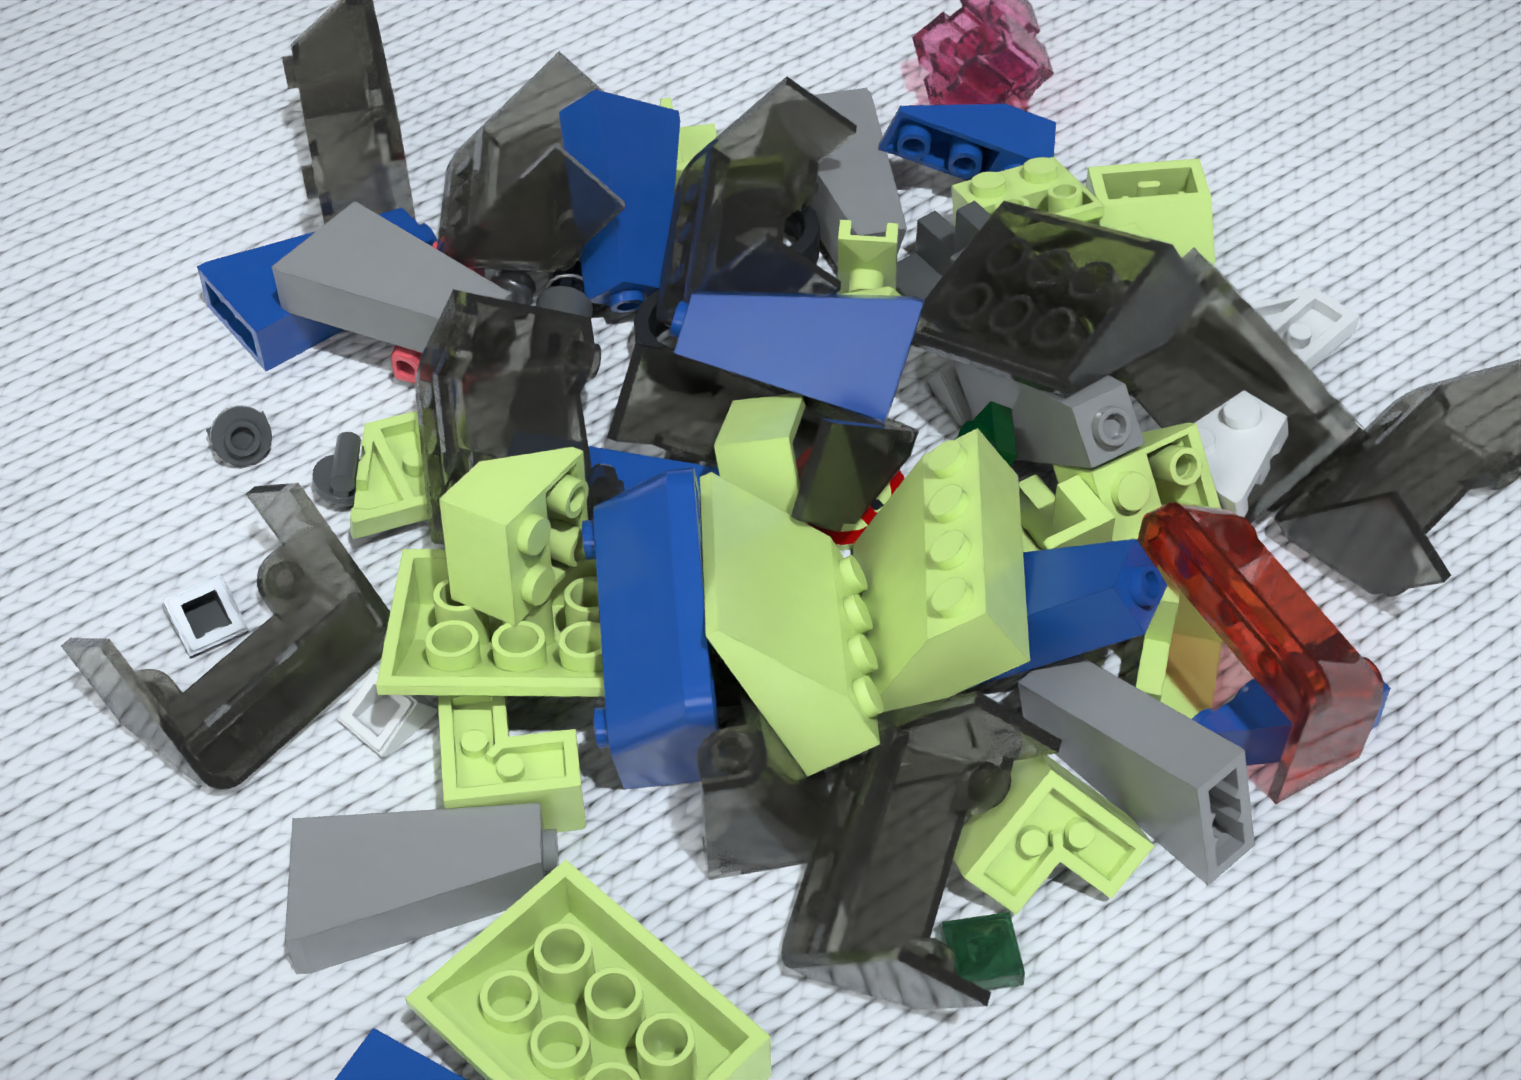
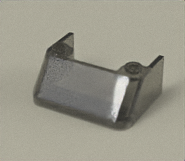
(349, 112)
(517, 192)
(737, 200)
(838, 452)
(1422, 459)
(278, 679)
(890, 848)

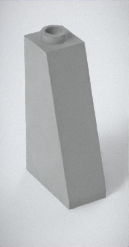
(856, 177)
(373, 279)
(1059, 430)
(1148, 761)
(406, 875)

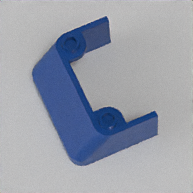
(653, 630)

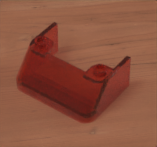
(1274, 633)

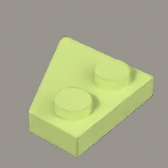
(389, 477)

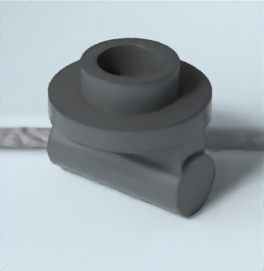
(240, 435)
(336, 474)

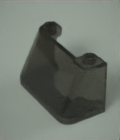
(1231, 350)
(503, 386)
(754, 793)

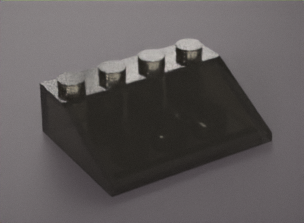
(1056, 300)

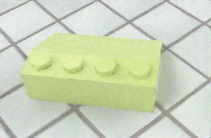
(946, 575)
(789, 624)
(460, 651)
(584, 994)

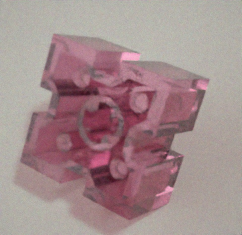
(983, 53)

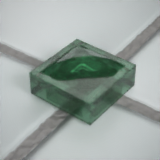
(985, 950)

